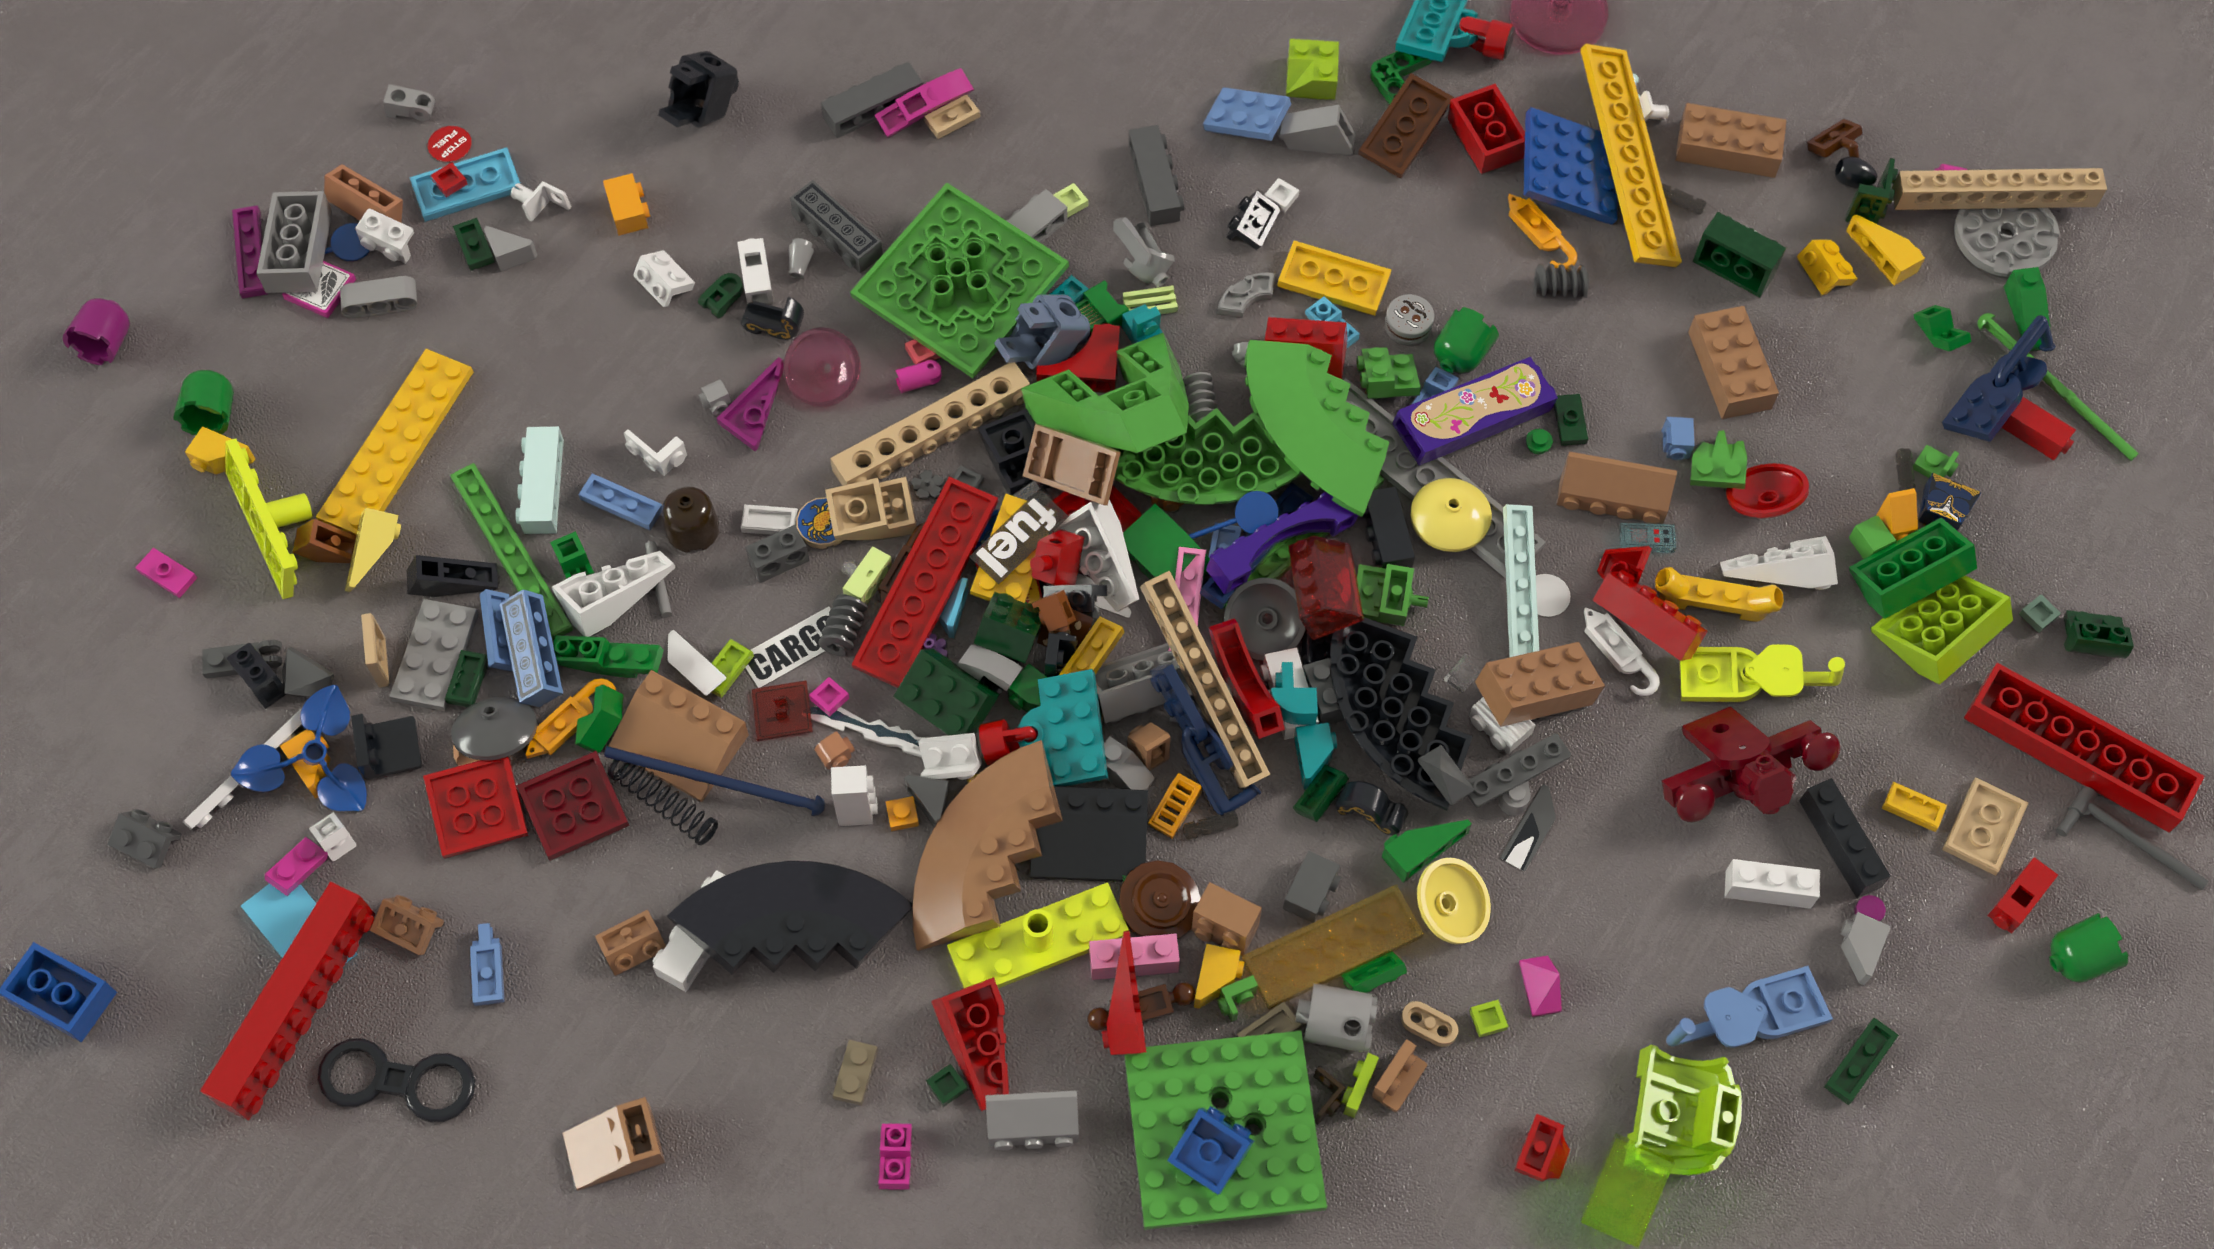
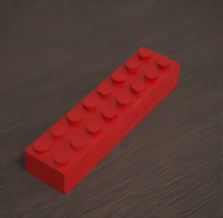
(2084, 747)
(289, 1002)

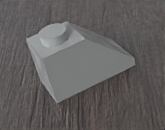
(1125, 767)
(1863, 944)

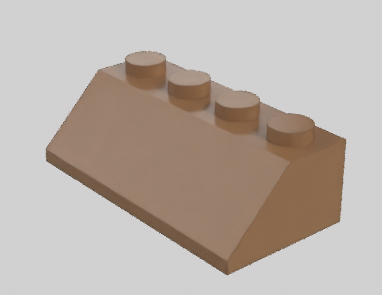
(1616, 488)

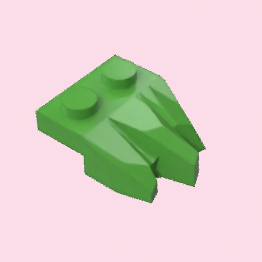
(1719, 464)

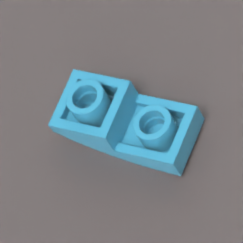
(1326, 311)

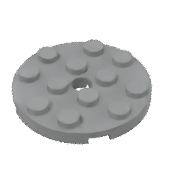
(2031, 245)

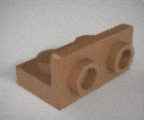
(405, 923)
(630, 942)
(1399, 1077)

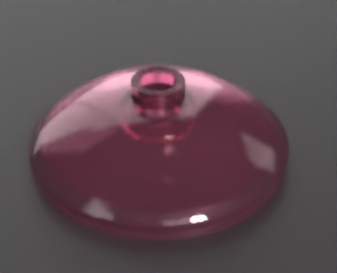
(806, 363)

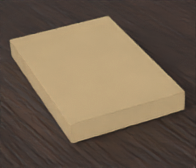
(1985, 826)

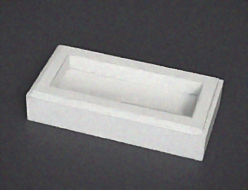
(767, 519)

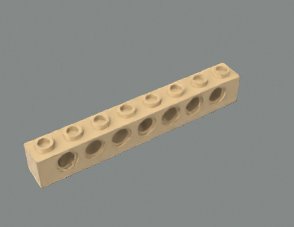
(1999, 189)
(937, 415)
(1204, 678)

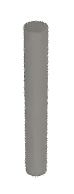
(660, 588)

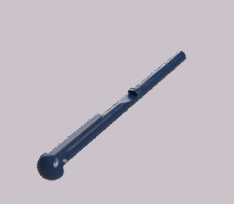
(817, 805)

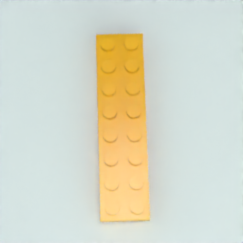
(396, 440)

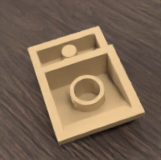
(871, 510)

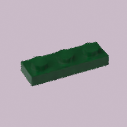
(1861, 1061)

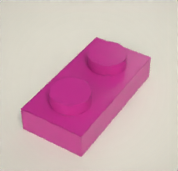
(296, 866)

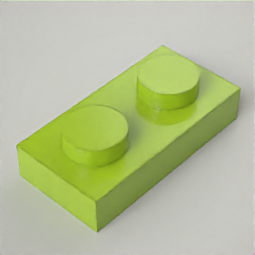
(1363, 1073)

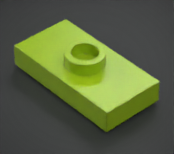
(731, 663)

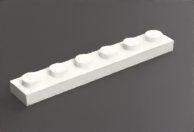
(222, 794)

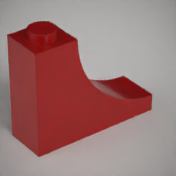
(1094, 363)

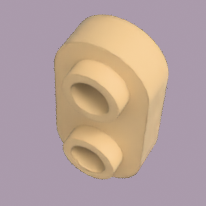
(1430, 1022)

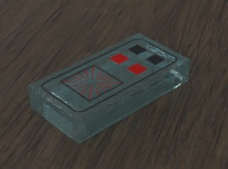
(1657, 536)

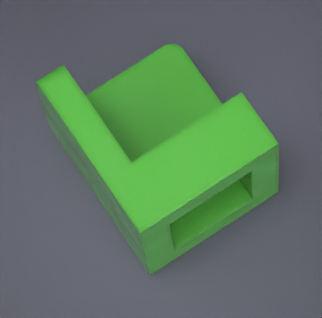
(1871, 537)

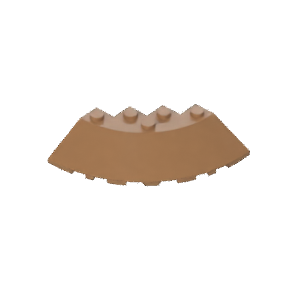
(978, 844)

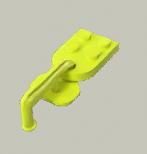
(1718, 675)

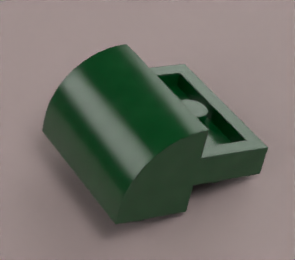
(2097, 635)

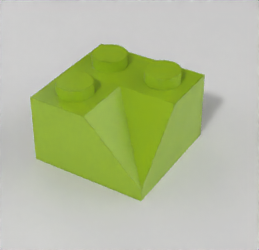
(1312, 69)

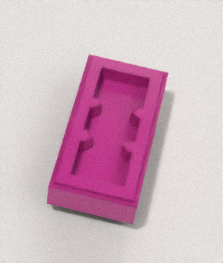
(166, 572)

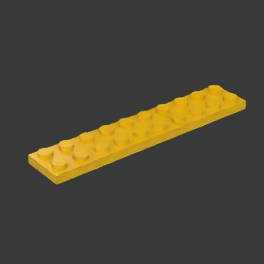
(1630, 156)

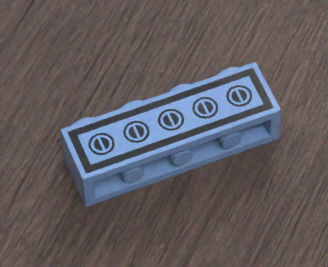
(531, 648)

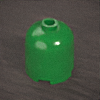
(1464, 341)
(204, 402)
(2087, 949)

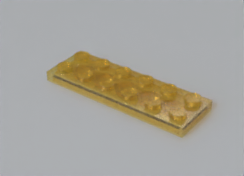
(1332, 946)

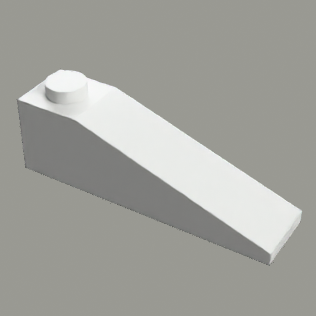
(1104, 552)
(1805, 564)

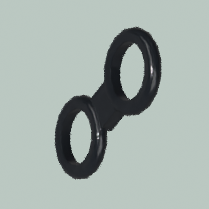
(396, 1080)

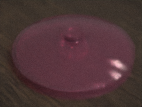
(1559, 25)

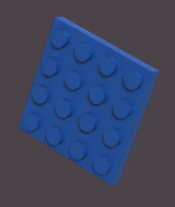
(1568, 166)

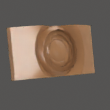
(1071, 464)

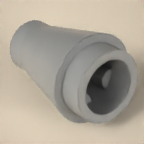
(799, 257)

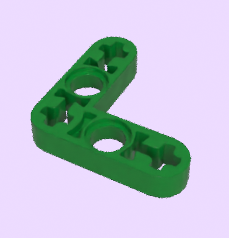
(1394, 71)

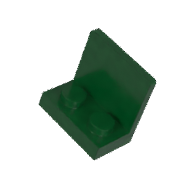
(1873, 201)

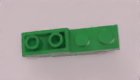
(607, 658)

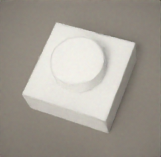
(1282, 194)

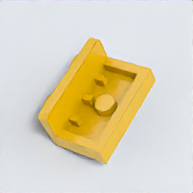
(1826, 265)

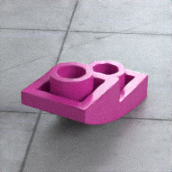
(895, 1156)

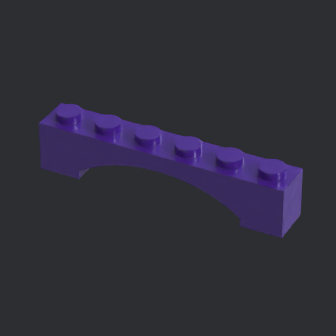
(1232, 565)

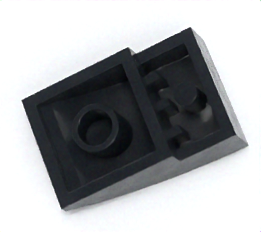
(1008, 447)

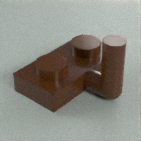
(1835, 137)

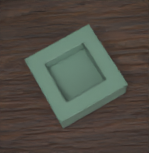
(2039, 613)

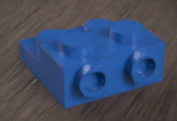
(1211, 1149)

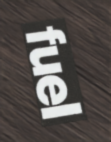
(1018, 536)

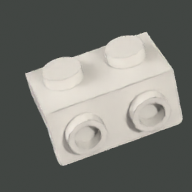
(384, 235)
(662, 276)

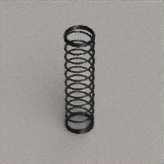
(706, 825)

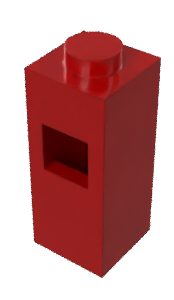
(2039, 429)
(2022, 895)

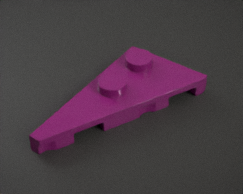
(750, 410)

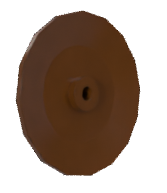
(1159, 899)

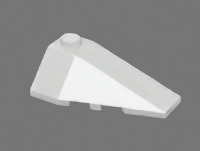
(602, 597)

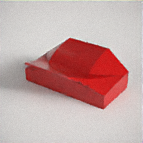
(1543, 1150)

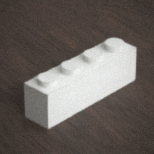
(682, 957)

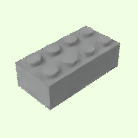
(294, 242)

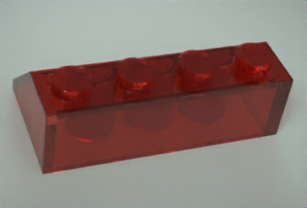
(1325, 585)

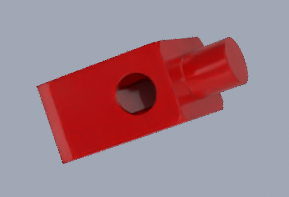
(1058, 558)

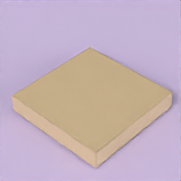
(375, 650)

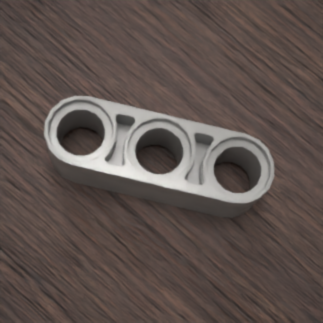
(378, 296)

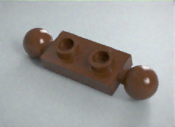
(1154, 1003)

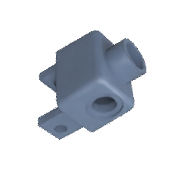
(1047, 320)

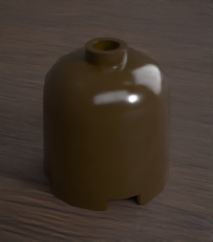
(690, 519)

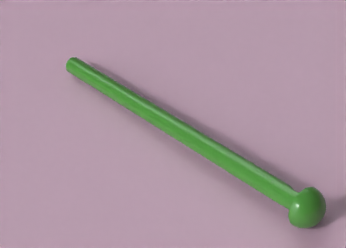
(1986, 321)

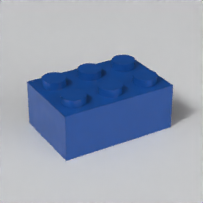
(57, 992)

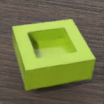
(1488, 1018)

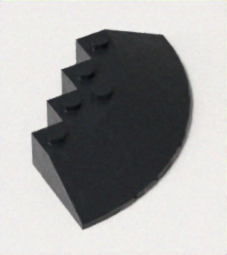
(1390, 705)
(789, 910)

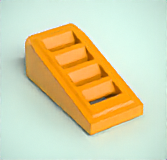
(1186, 785)

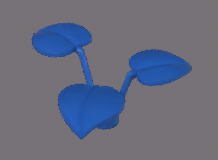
(341, 789)

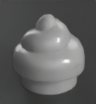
(1239, 353)

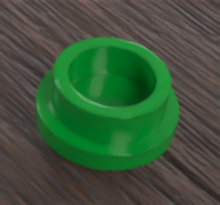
(1539, 441)

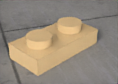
(952, 116)

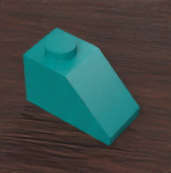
(1314, 749)

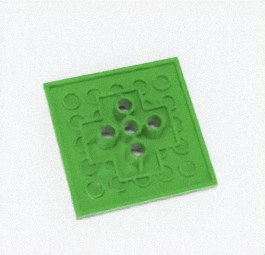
(958, 279)
(1263, 1086)

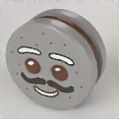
(1409, 319)

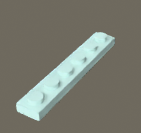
(1520, 579)

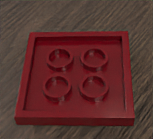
(572, 805)

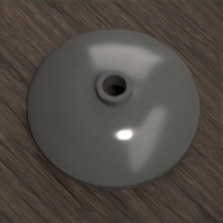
(1252, 603)
(494, 728)

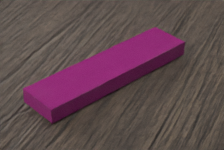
(248, 249)

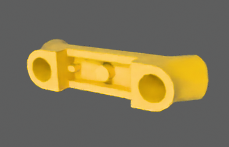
(1748, 601)

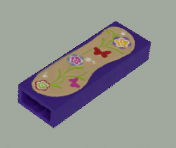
(1474, 410)

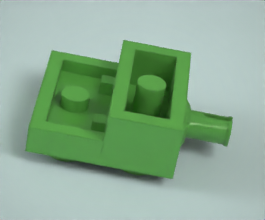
(1387, 593)

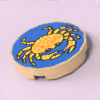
(815, 524)

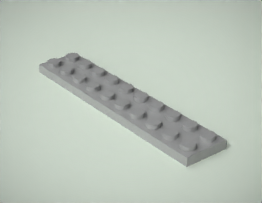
(1409, 478)

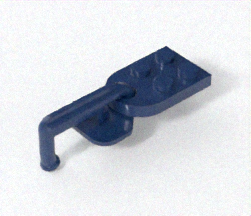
(1998, 393)
(1196, 730)

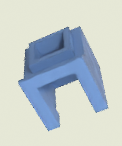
(1678, 437)

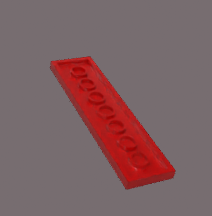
(925, 582)

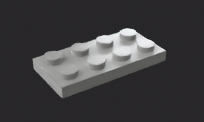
(433, 654)

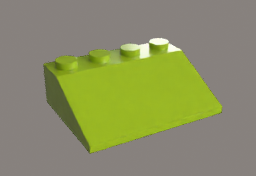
(1946, 627)

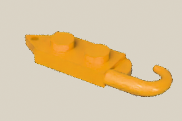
(1540, 228)
(563, 721)

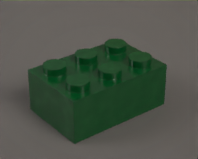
(1739, 254)
(945, 694)

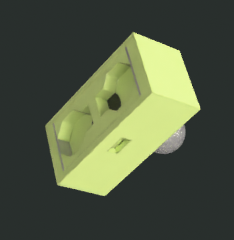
(867, 575)

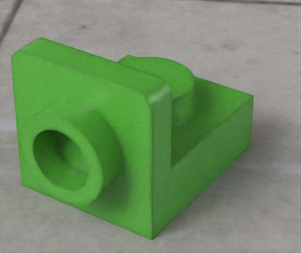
(1935, 462)
(1239, 992)

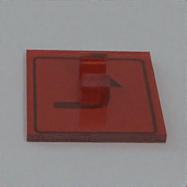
(782, 710)

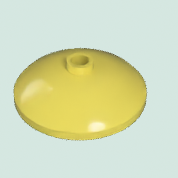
(1450, 527)
(1463, 897)

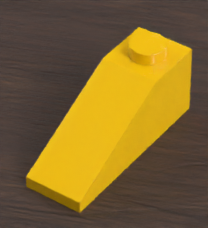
(1888, 251)

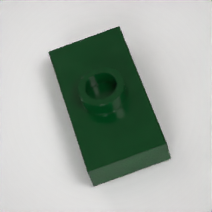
(1570, 420)
(466, 678)
(1320, 793)

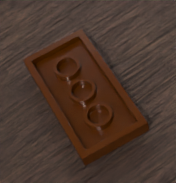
(1405, 125)

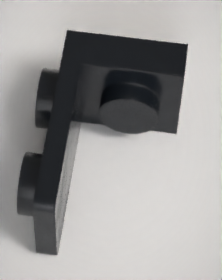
(257, 675)

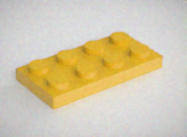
(1334, 276)
(1020, 579)

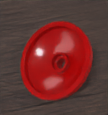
(1769, 491)

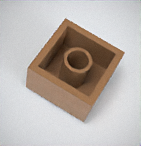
(1225, 919)

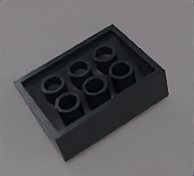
(1098, 838)

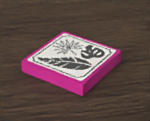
(328, 293)

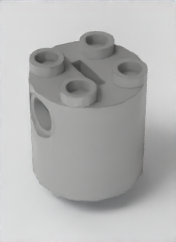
(1329, 1017)

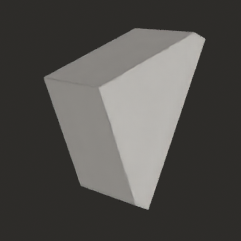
(509, 248)

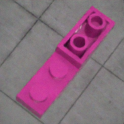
(923, 101)

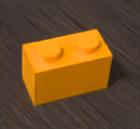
(626, 205)

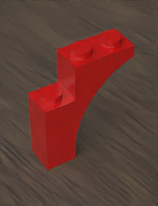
(1248, 690)

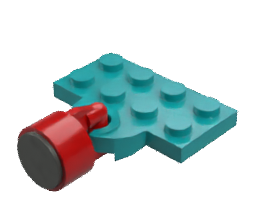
(1442, 24)
(1064, 722)

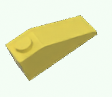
(373, 537)

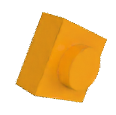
(902, 813)

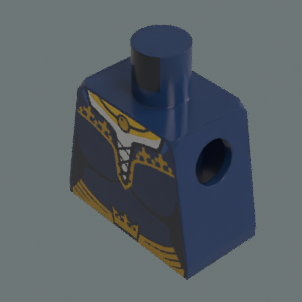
(1946, 500)

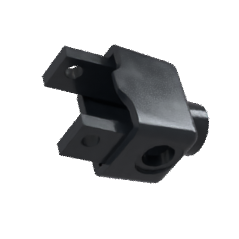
(700, 81)

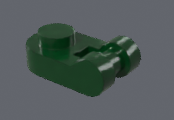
(728, 287)

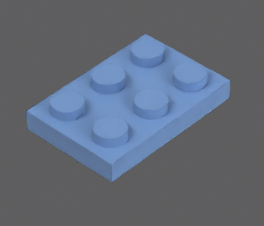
(1247, 113)

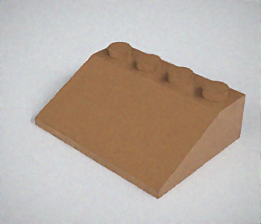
(679, 729)

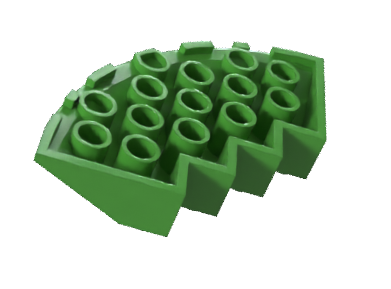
(1313, 422)
(1208, 463)

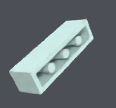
(540, 480)

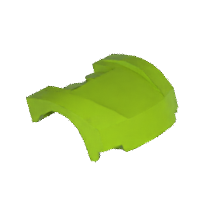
(1687, 1110)

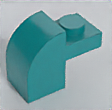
(1141, 323)
(1296, 704)

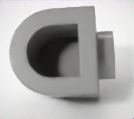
(715, 397)
(1516, 800)

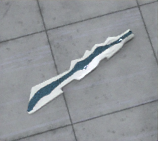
(874, 731)

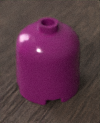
(97, 331)

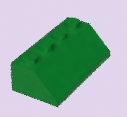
(1914, 567)

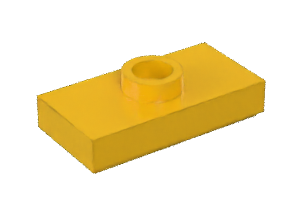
(1914, 806)

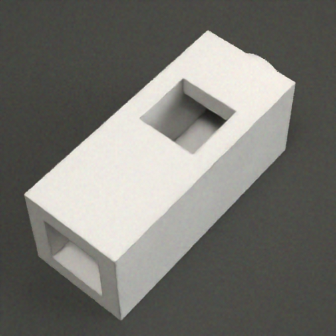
(755, 271)

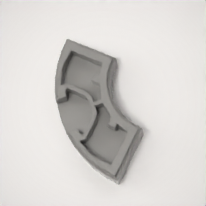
(1244, 293)

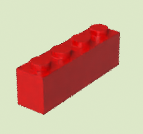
(1650, 615)

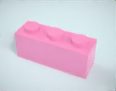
(1150, 953)

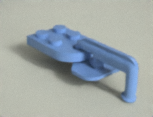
(1763, 1009)

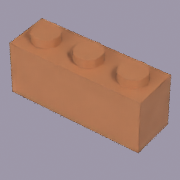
(357, 194)

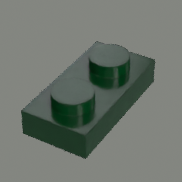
(473, 244)

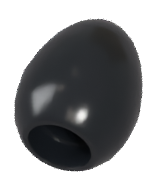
(1855, 171)

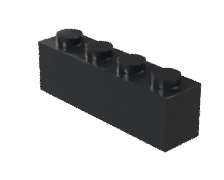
(1844, 838)

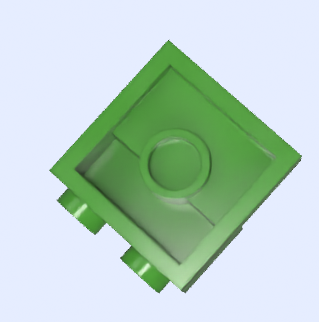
(1387, 374)

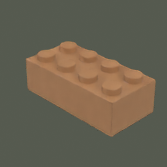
(1731, 140)
(1733, 362)
(1539, 684)

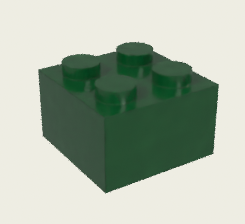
(1009, 627)

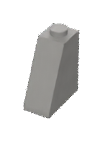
(1318, 131)

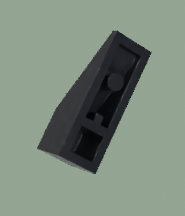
(449, 576)

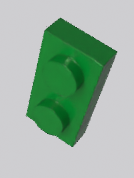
(1374, 973)

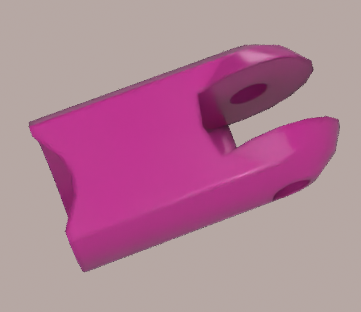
(918, 375)

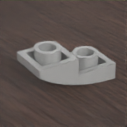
(987, 663)

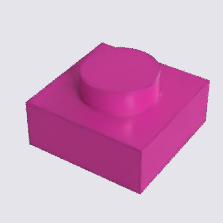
(829, 696)

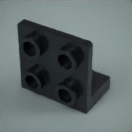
(386, 746)

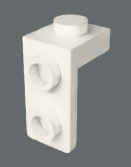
(665, 460)

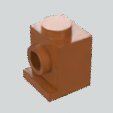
(1055, 612)

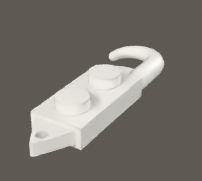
(1619, 649)

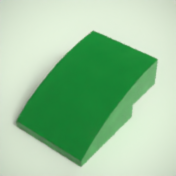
(1155, 544)

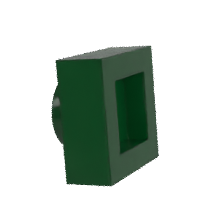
(947, 1085)

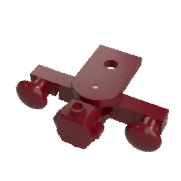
(1756, 763)

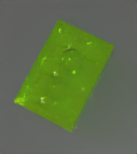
(1627, 1190)

